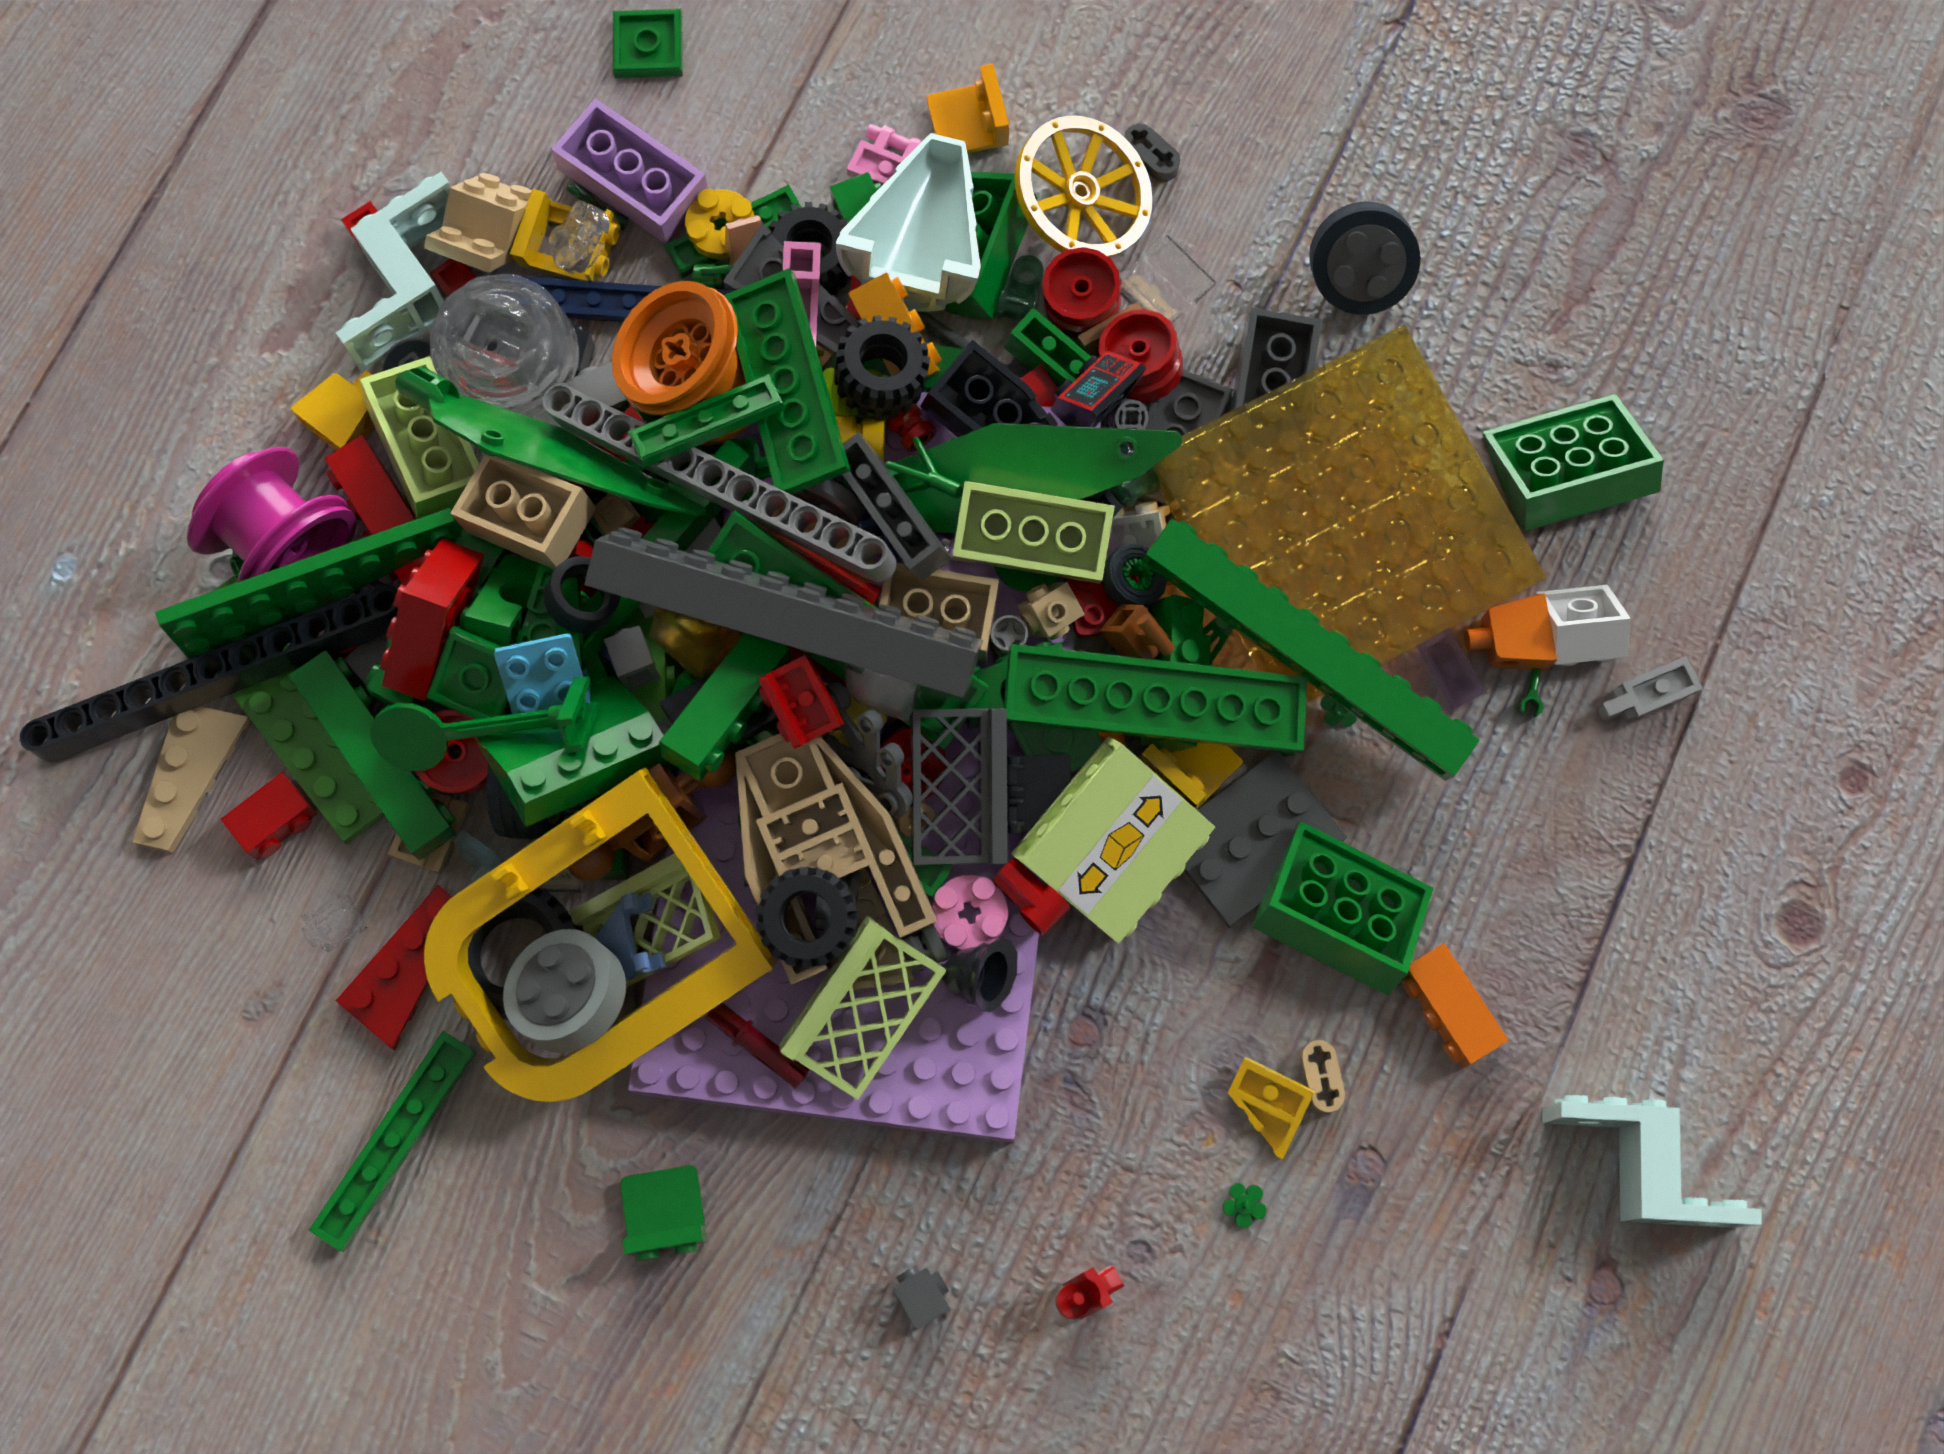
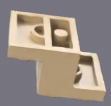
(480, 222)

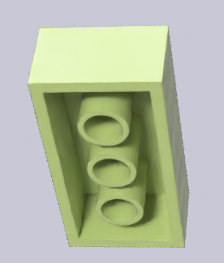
(425, 456)
(1033, 532)

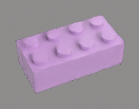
(629, 170)

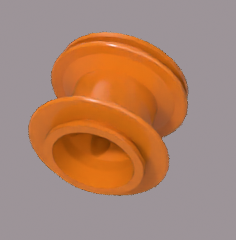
(678, 351)

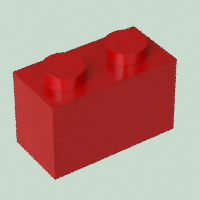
(269, 817)

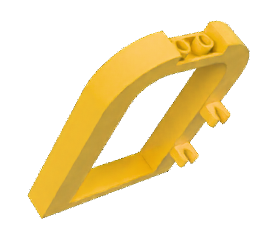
(643, 1028)

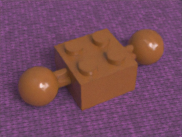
(643, 836)

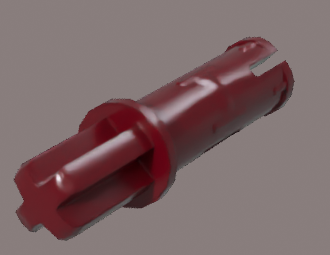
(757, 1044)

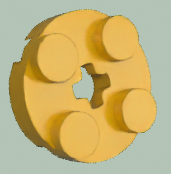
(705, 210)

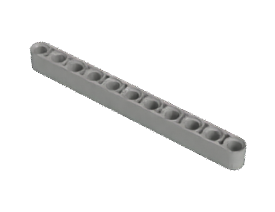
(730, 489)

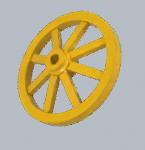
(1083, 184)

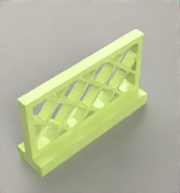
(658, 880)
(832, 991)

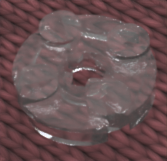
(578, 238)

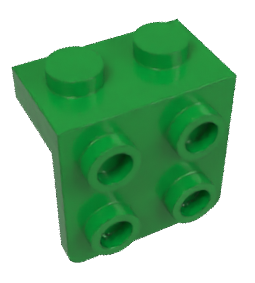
(663, 1212)

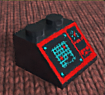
(1097, 391)

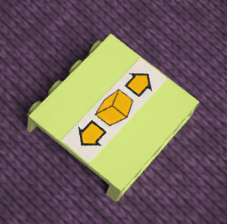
(1114, 839)

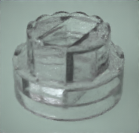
(532, 338)

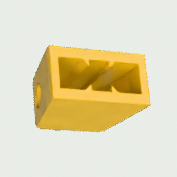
(335, 411)

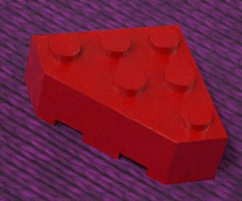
(426, 614)

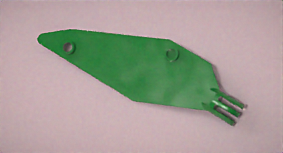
(536, 443)
(1034, 459)

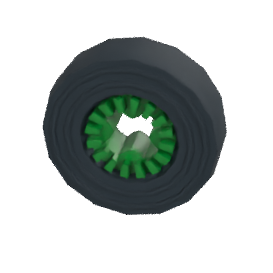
(1127, 591)

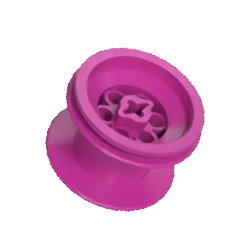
(263, 518)

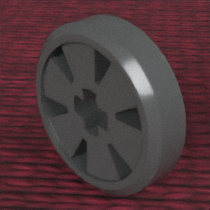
(835, 499)

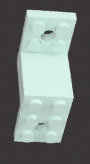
(387, 245)
(1650, 1162)

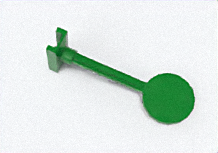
(418, 740)

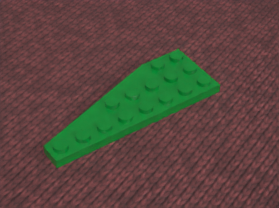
(300, 586)

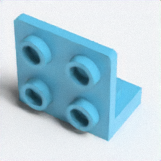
(539, 672)

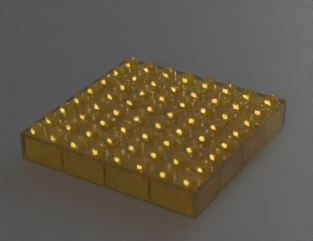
(1355, 502)

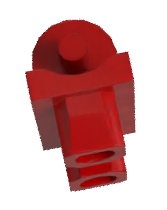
(1087, 1293)

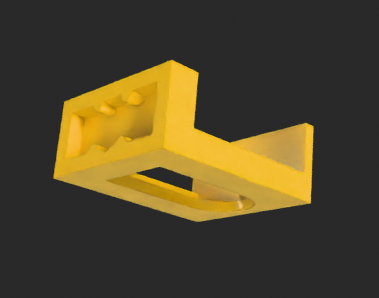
(532, 230)

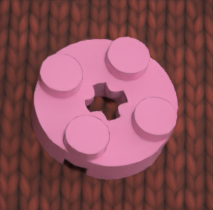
(979, 893)

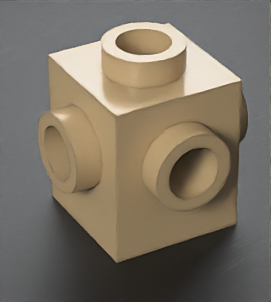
(1050, 610)

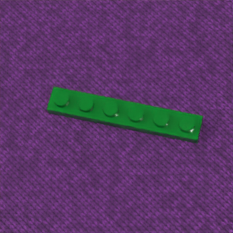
(392, 1142)

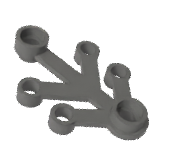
(868, 756)

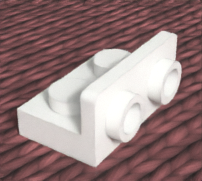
(1137, 526)

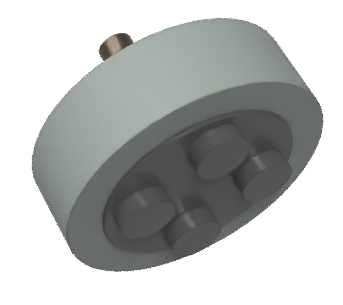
(564, 991)

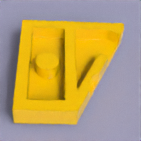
(1271, 1103)

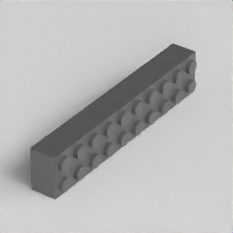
(784, 611)

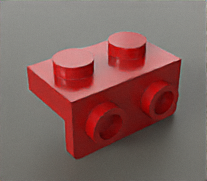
(799, 701)

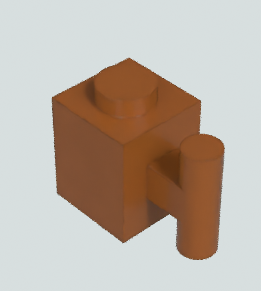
(1136, 633)

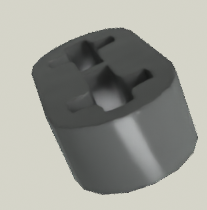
(1154, 150)

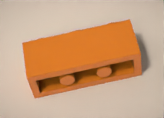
(1453, 1007)

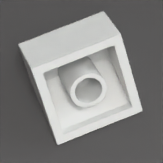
(1587, 624)

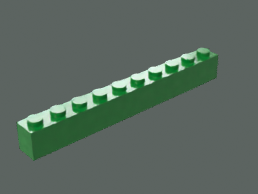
(1310, 649)

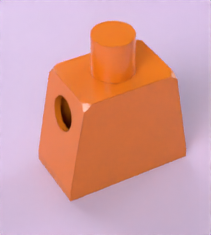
(1515, 635)

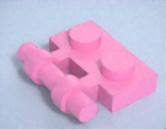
(876, 157)

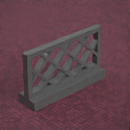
(990, 793)

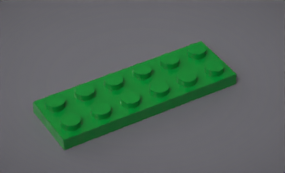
(777, 340)

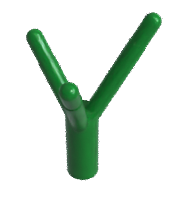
(931, 480)

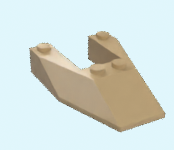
(815, 813)

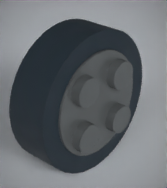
(1364, 258)

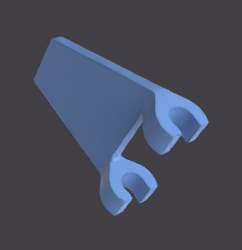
(619, 939)

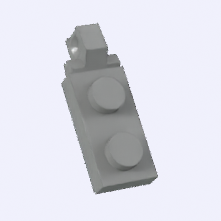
(1652, 691)

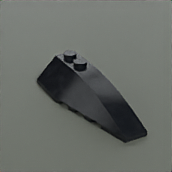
(985, 392)

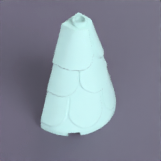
(919, 228)

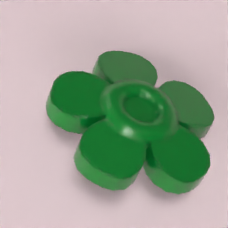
(1336, 712)
(1244, 1204)

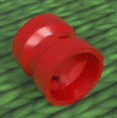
(910, 426)

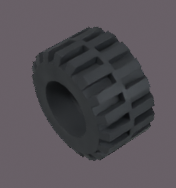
(818, 226)
(888, 342)
(772, 917)

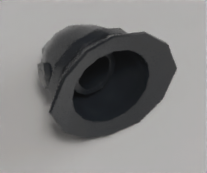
(982, 973)

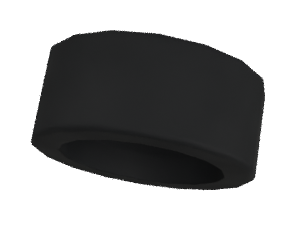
(563, 612)

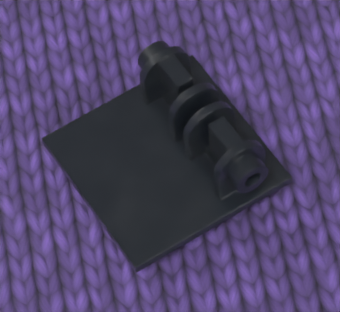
(1033, 787)

